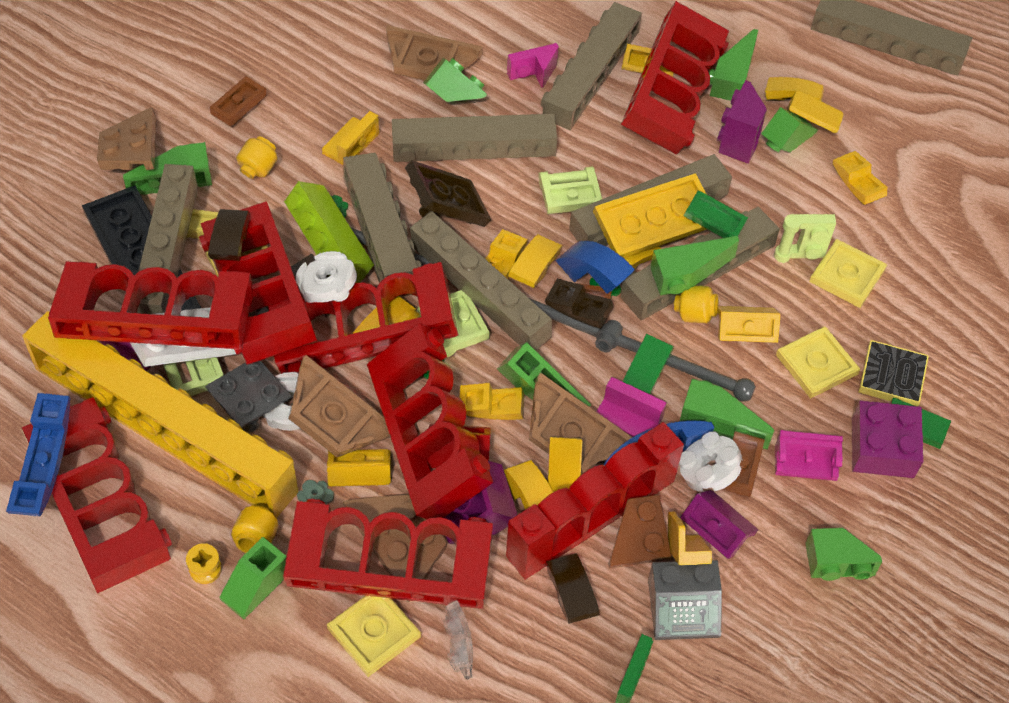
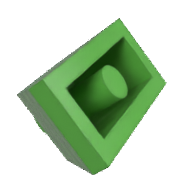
(787, 131)

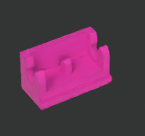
(808, 455)

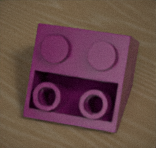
(742, 124)

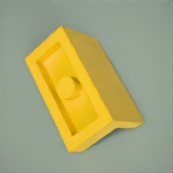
(352, 137)
(748, 324)
(686, 548)

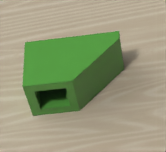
(452, 84)
(839, 554)
(254, 578)

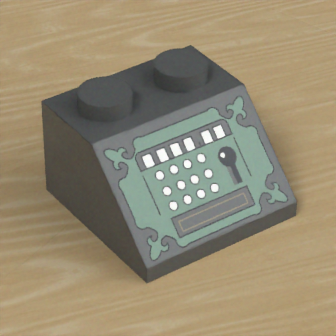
(685, 600)

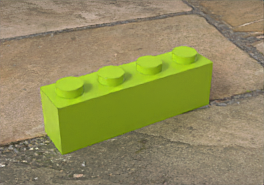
(325, 225)

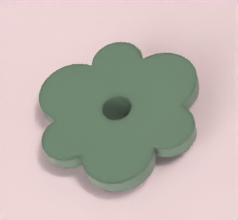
(320, 489)

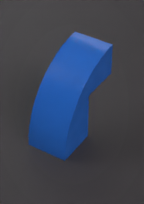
(599, 261)

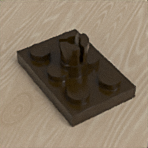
(446, 194)

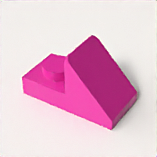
(535, 61)

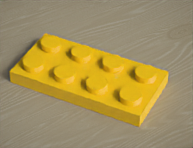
(649, 216)

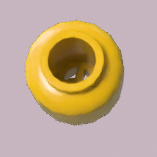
(256, 157)
(697, 304)
(252, 525)

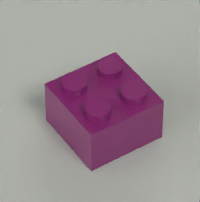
(887, 439)

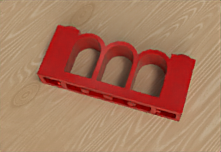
(653, 118)
(83, 283)
(436, 310)
(279, 328)
(466, 470)
(592, 500)
(316, 521)
(128, 552)

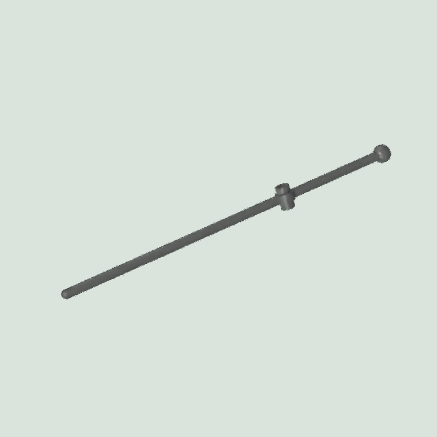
(611, 336)

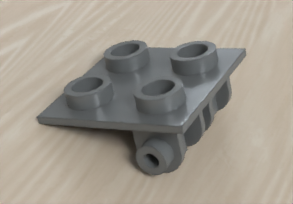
(248, 393)

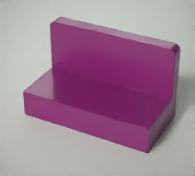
(718, 523)

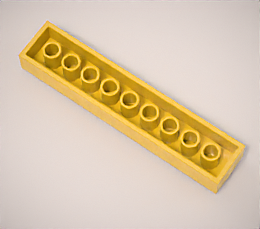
(166, 417)

